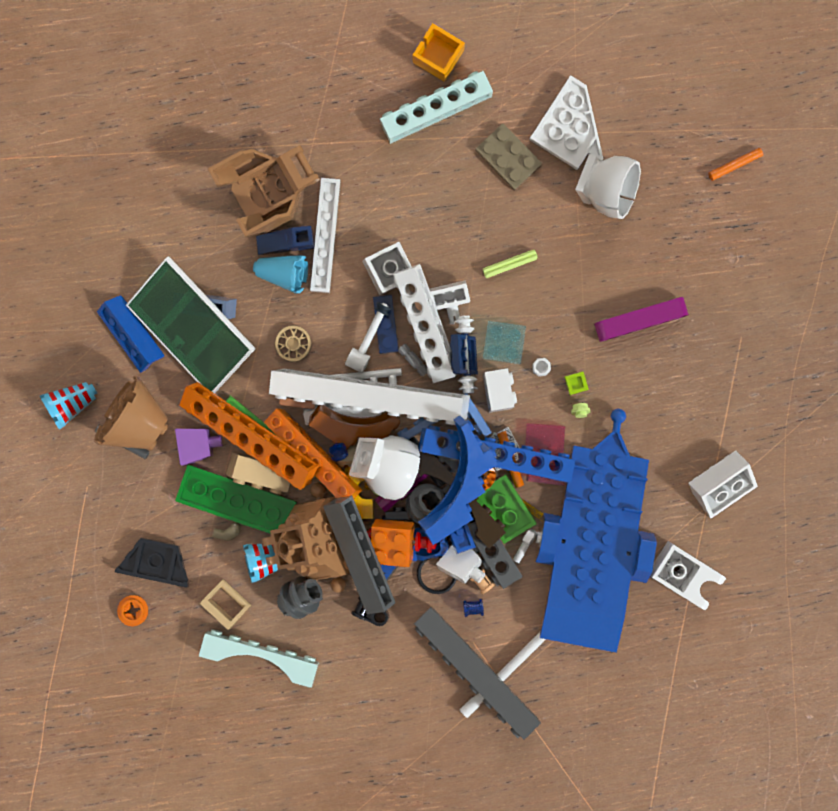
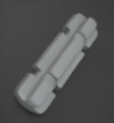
(412, 358)

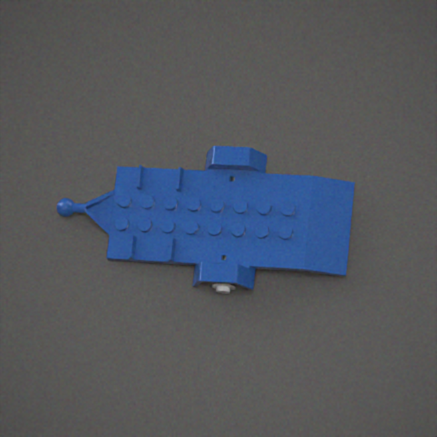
(593, 545)

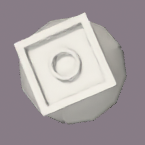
(608, 180)
(386, 465)

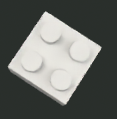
(384, 265)
(498, 390)

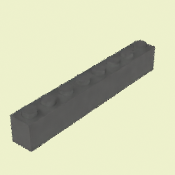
(478, 673)

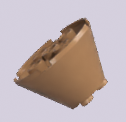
(132, 419)

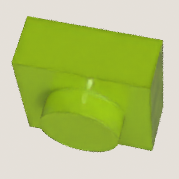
(576, 383)

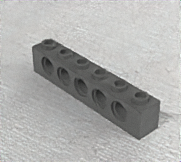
(511, 571)

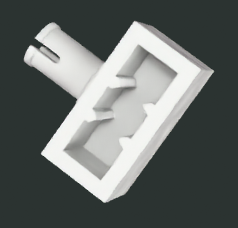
(450, 297)

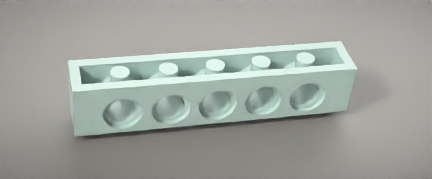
(476, 80)

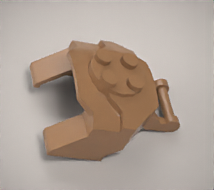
(264, 186)

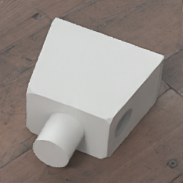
(461, 565)

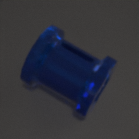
(473, 607)

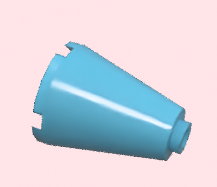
(283, 271)

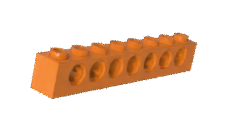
(248, 435)

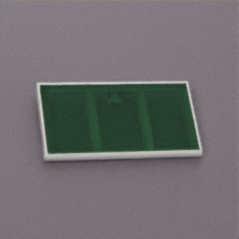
(190, 326)

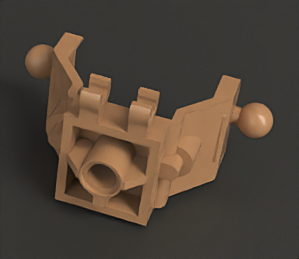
(309, 543)

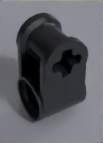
(368, 617)

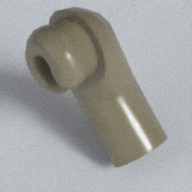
(228, 534)

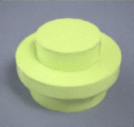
(580, 410)

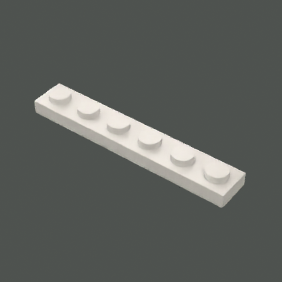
(325, 235)

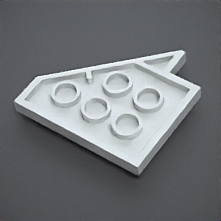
(569, 126)

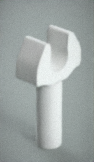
(527, 540)

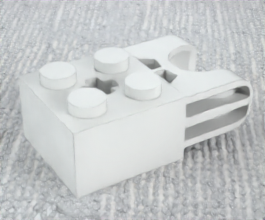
(688, 578)

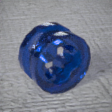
(338, 452)

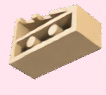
(250, 470)

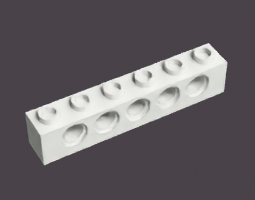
(415, 276)

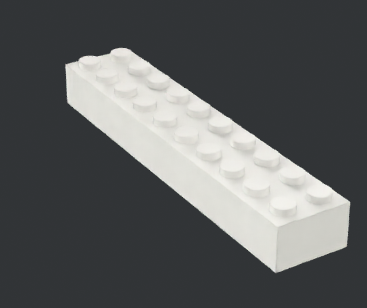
(368, 394)

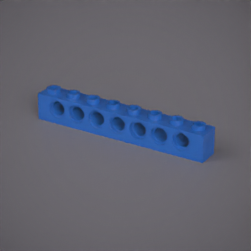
(563, 465)

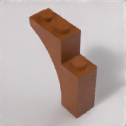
(348, 429)

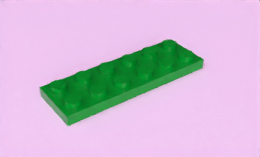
(233, 500)

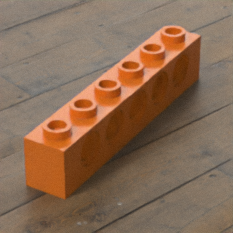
(328, 472)

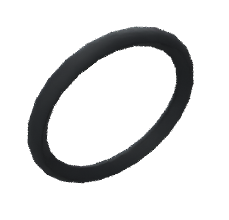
(428, 589)

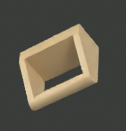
(217, 612)

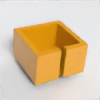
(440, 53)

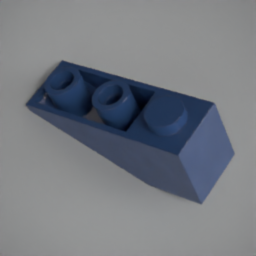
(286, 240)

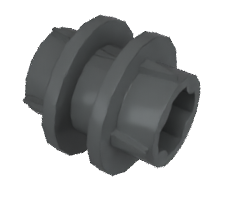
(414, 505)
(299, 597)

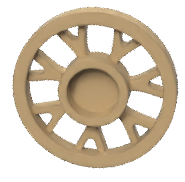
(293, 343)

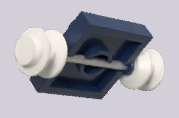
(464, 354)

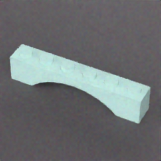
(298, 669)

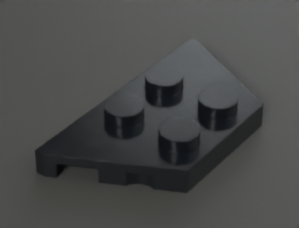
(155, 562)

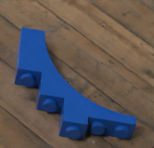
(467, 485)

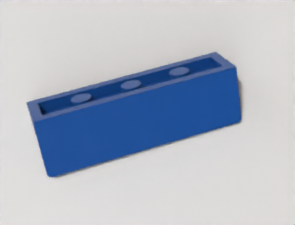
(130, 333)

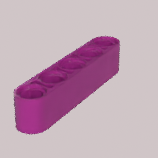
(641, 319)

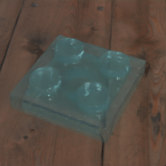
(504, 342)

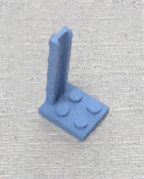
(481, 426)

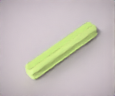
(510, 263)

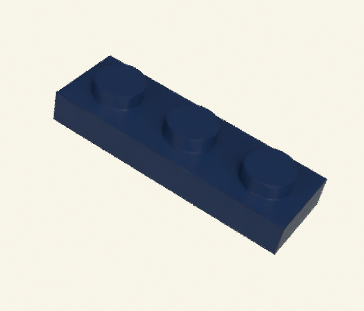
(387, 329)

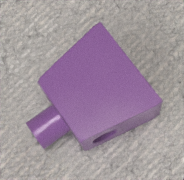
(195, 445)

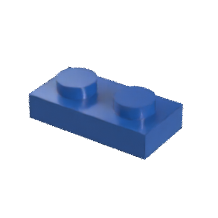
(462, 540)

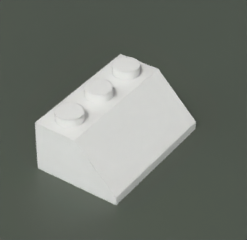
(723, 484)

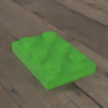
(507, 507)

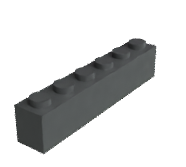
(359, 554)

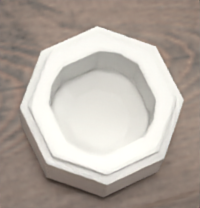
(541, 367)

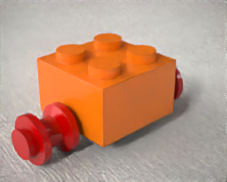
(395, 542)

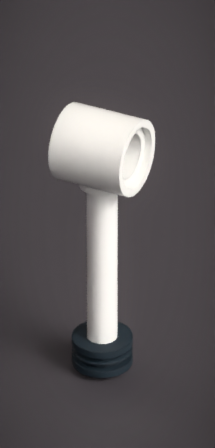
(358, 358)

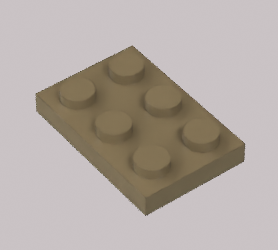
(508, 157)

